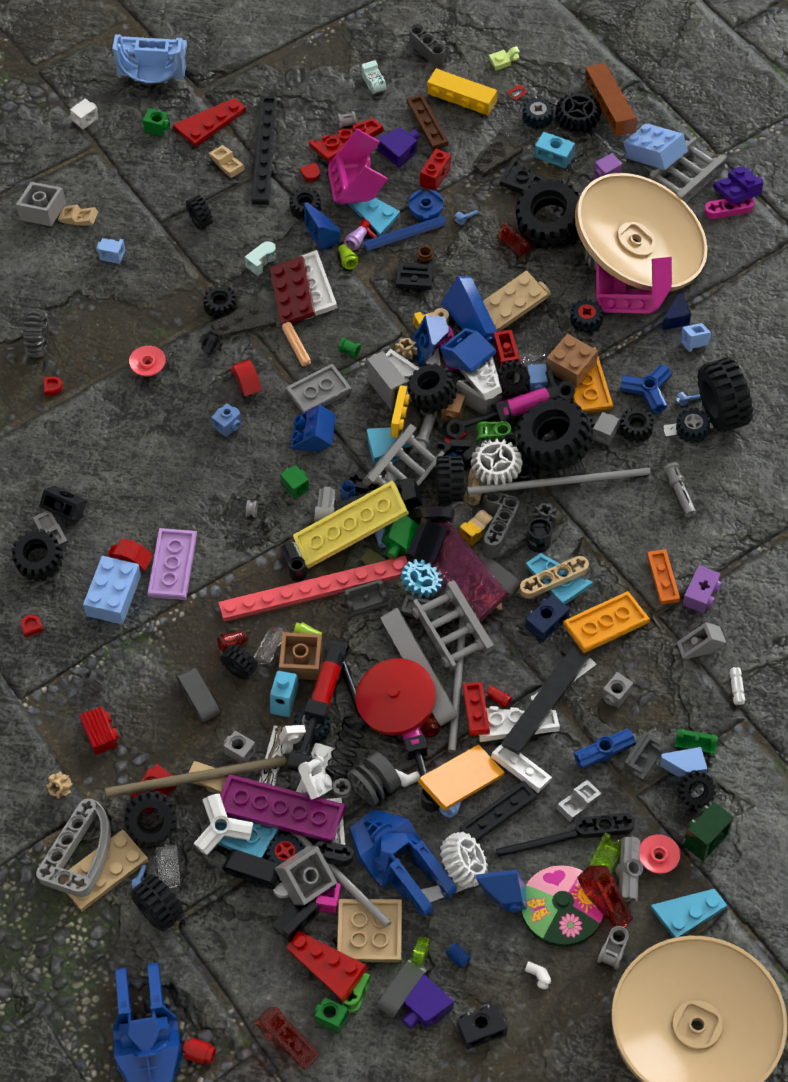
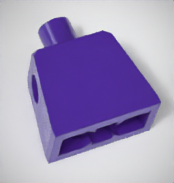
(398, 145)
(426, 1004)

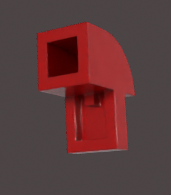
(246, 377)
(132, 552)

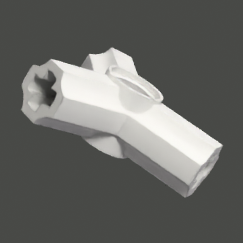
(216, 813)

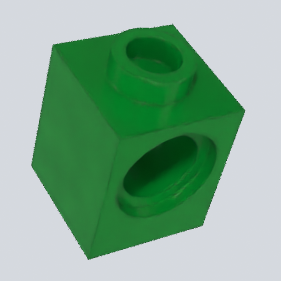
(156, 122)
(335, 1023)

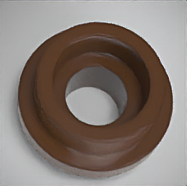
(425, 254)

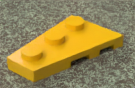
(400, 411)

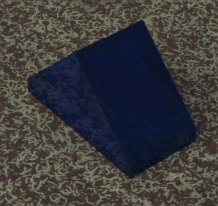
(678, 314)

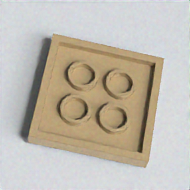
(364, 936)

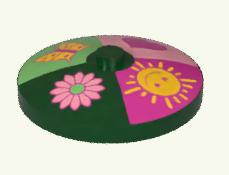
(559, 908)

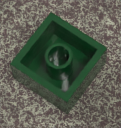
(708, 830)

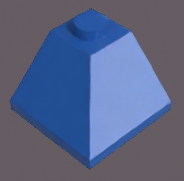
(320, 227)
(429, 336)
(504, 889)

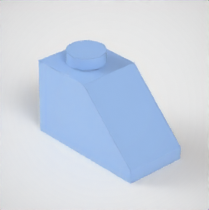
(683, 761)

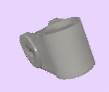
(613, 951)

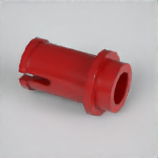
(498, 696)

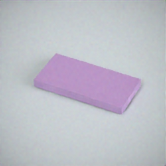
(172, 564)

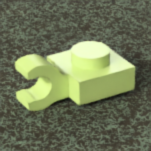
(502, 59)

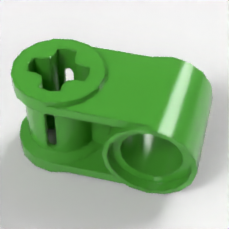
(492, 431)
(357, 994)

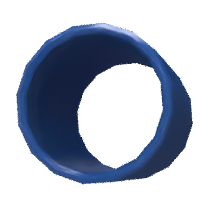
(347, 486)
(459, 962)

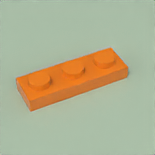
(663, 577)

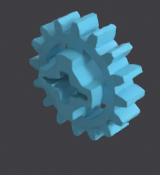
(421, 578)

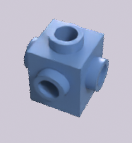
(226, 420)

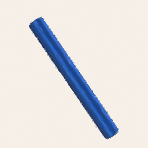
(404, 233)

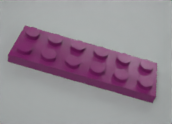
(281, 808)

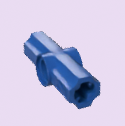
(615, 743)

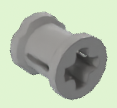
(346, 119)

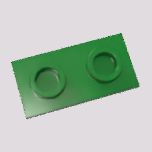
(690, 739)

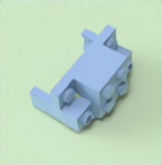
(152, 58)

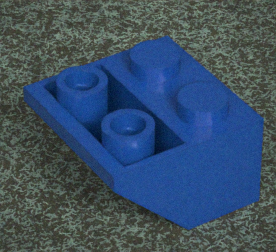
(467, 350)
(313, 430)

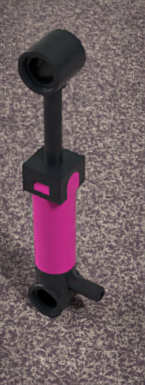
(515, 406)
(416, 748)

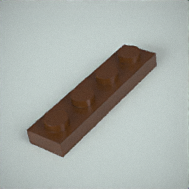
(427, 122)

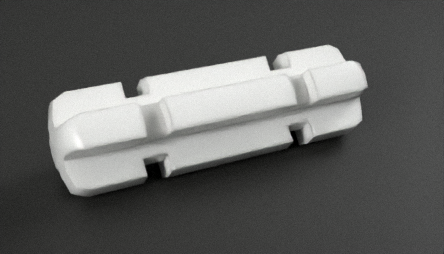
(737, 686)

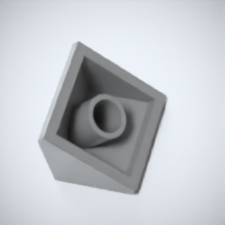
(474, 399)

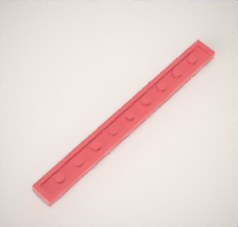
(310, 589)

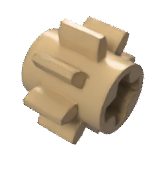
(406, 348)
(59, 785)

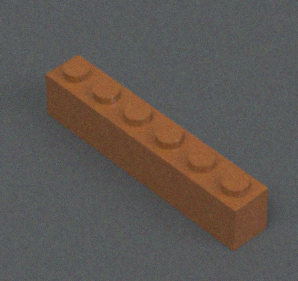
(611, 99)

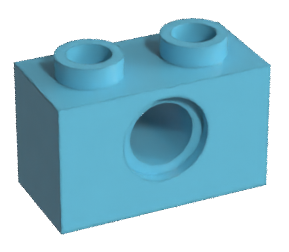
(554, 150)

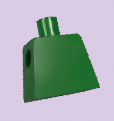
(399, 536)

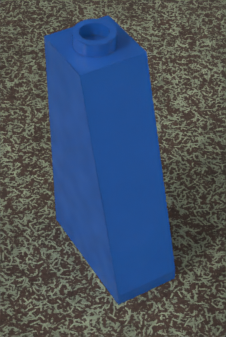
(468, 308)

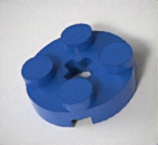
(425, 212)

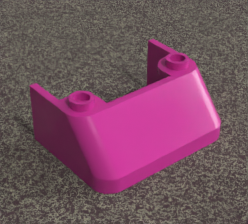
(350, 172)
(617, 298)

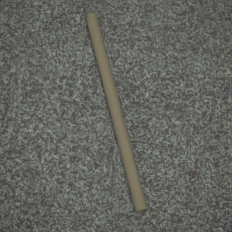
(194, 777)

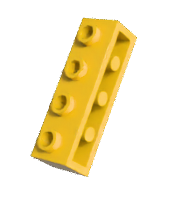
(462, 91)

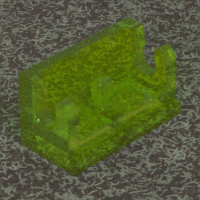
(607, 853)

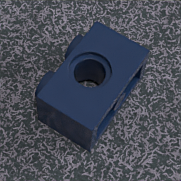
(544, 627)

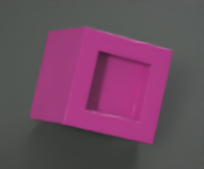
(329, 900)

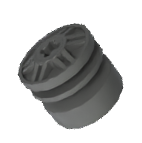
(374, 779)

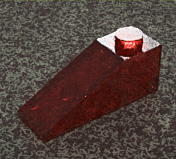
(604, 894)
(286, 1037)

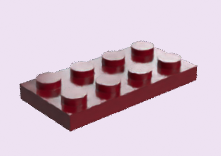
(292, 291)

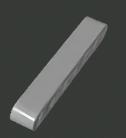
(411, 650)

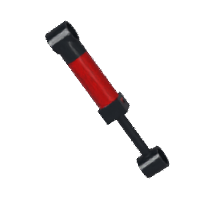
(317, 707)

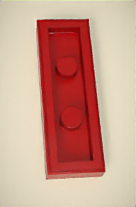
(476, 709)

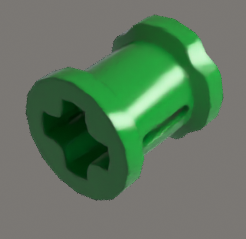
(349, 347)

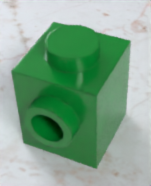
(295, 481)

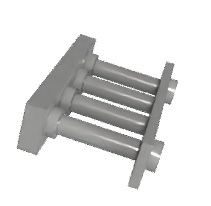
(703, 177)
(396, 450)
(463, 611)

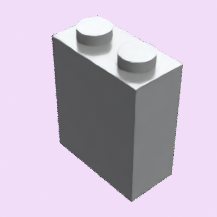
(385, 378)

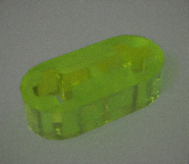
(421, 950)

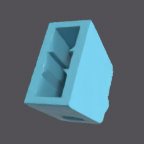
(379, 441)
(284, 688)

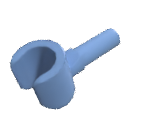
(461, 218)
(684, 400)
(137, 880)

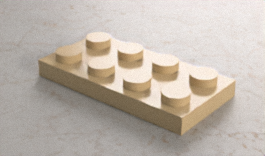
(514, 300)
(121, 862)

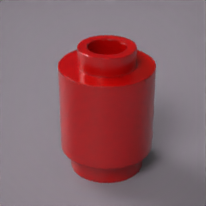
(199, 1051)

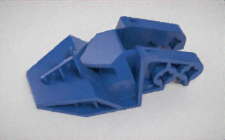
(376, 843)
(148, 1046)

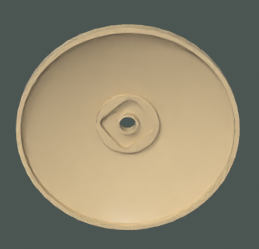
(635, 207)
(705, 983)

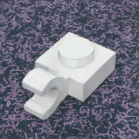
(290, 736)

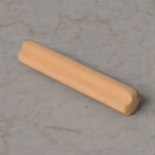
(296, 344)

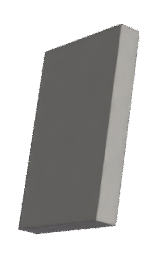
(319, 389)

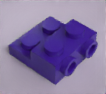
(739, 185)

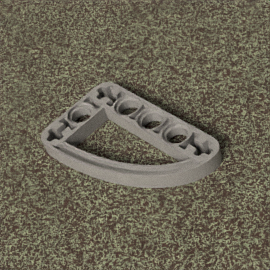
(56, 869)

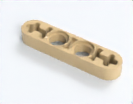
(552, 574)

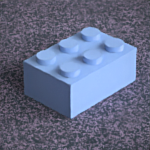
(655, 146)
(112, 590)

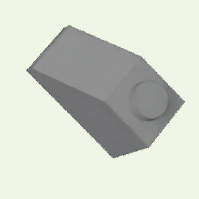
(701, 641)

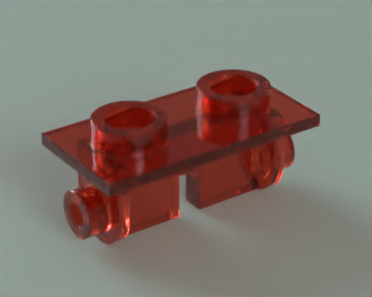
(514, 239)

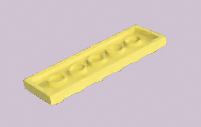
(350, 524)

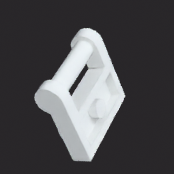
(318, 783)

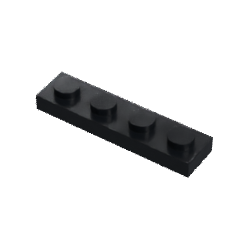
(499, 811)

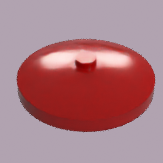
(395, 696)

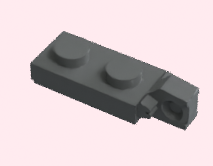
(432, 614)

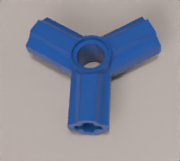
(654, 381)

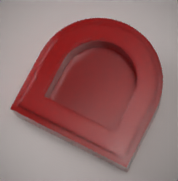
(310, 172)
(52, 385)
(31, 625)

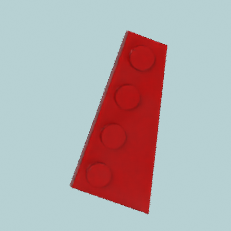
(330, 145)

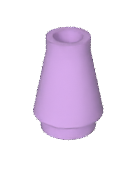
(355, 238)

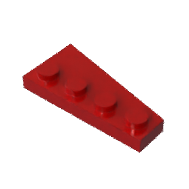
(207, 123)
(331, 966)

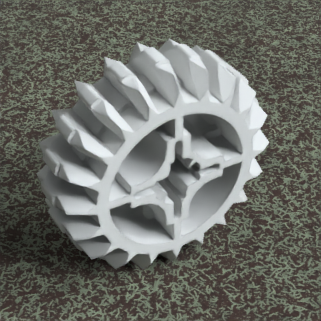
(500, 467)
(463, 859)

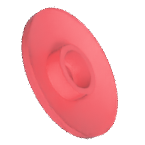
(147, 355)
(662, 846)

